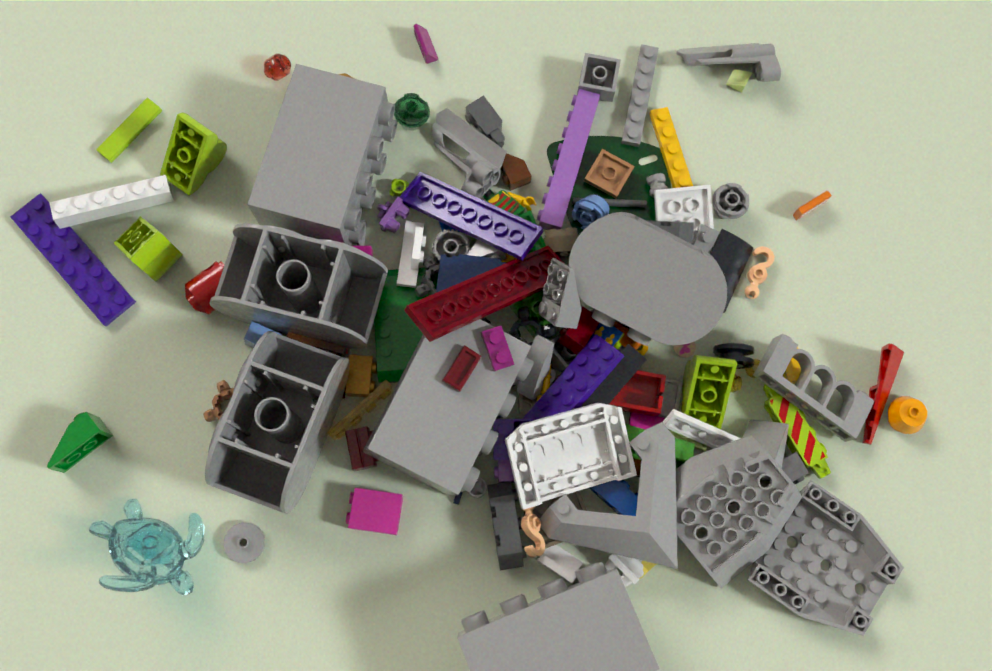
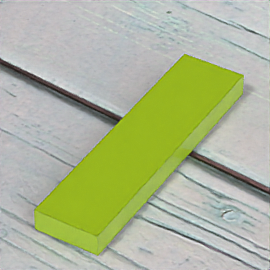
(129, 130)

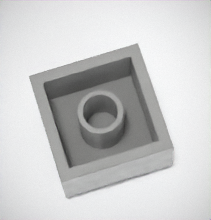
(599, 75)

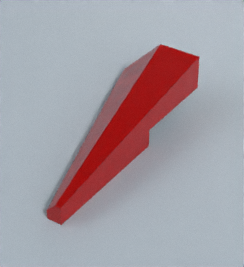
(889, 365)

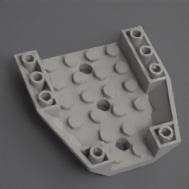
(726, 475)
(856, 554)

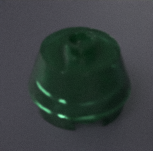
(411, 111)

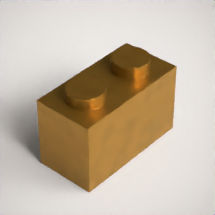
(360, 376)

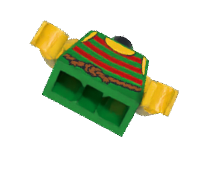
(509, 201)

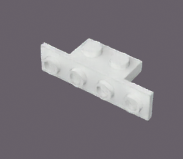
(411, 254)

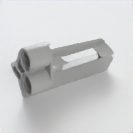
(484, 156)

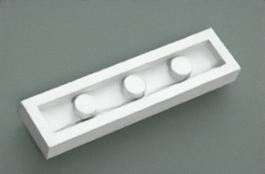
(697, 430)

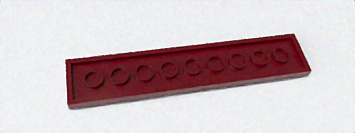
(481, 295)

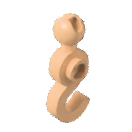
(758, 273)
(531, 526)

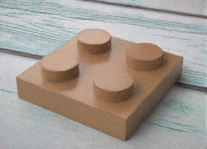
(609, 173)

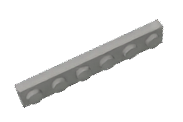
(640, 95)

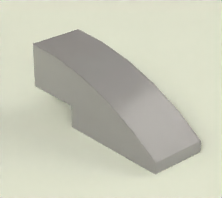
(541, 354)

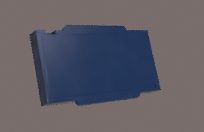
(461, 268)

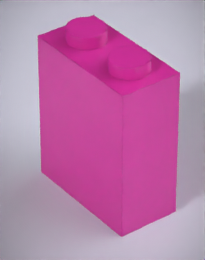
(374, 511)

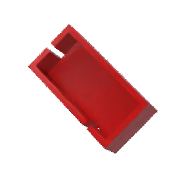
(640, 394)

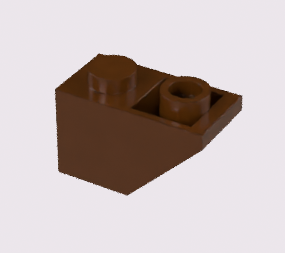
(515, 172)

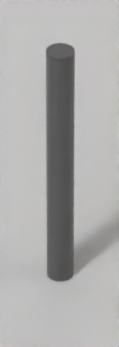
(620, 202)

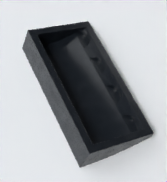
(732, 258)

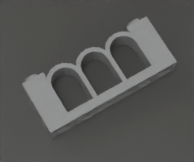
(855, 403)

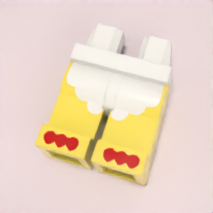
(632, 568)

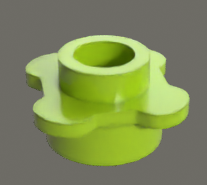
(398, 183)

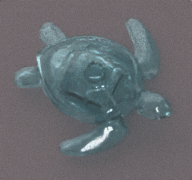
(149, 551)

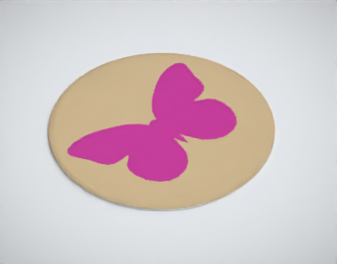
(685, 350)

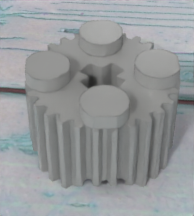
(452, 240)

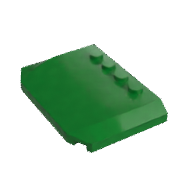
(394, 330)

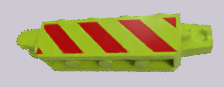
(800, 436)

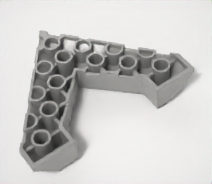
(653, 530)

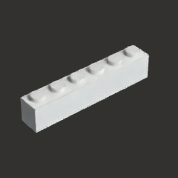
(111, 201)

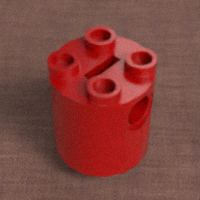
(203, 287)

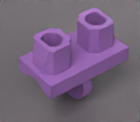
(389, 213)

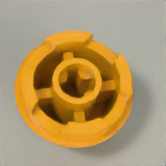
(907, 415)

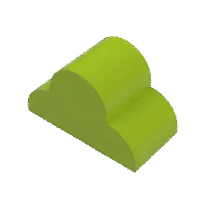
(191, 154)
(148, 249)
(707, 388)

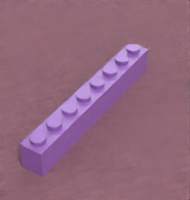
(569, 160)

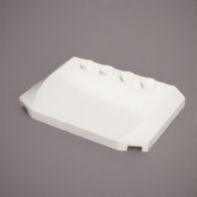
(569, 453)

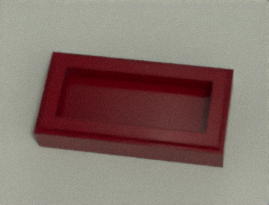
(461, 368)

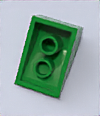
(78, 441)

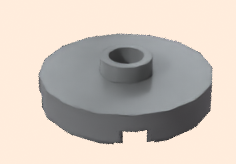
(253, 548)

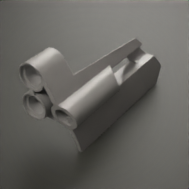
(765, 63)

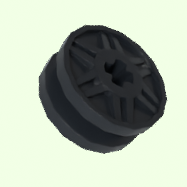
(737, 352)

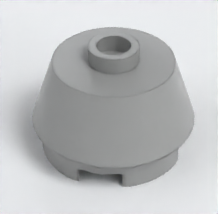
(730, 201)

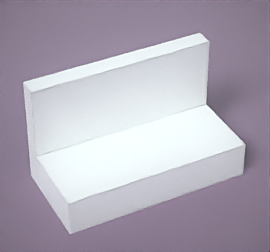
(560, 562)

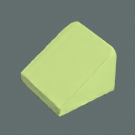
(738, 79)

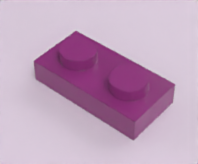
(497, 348)

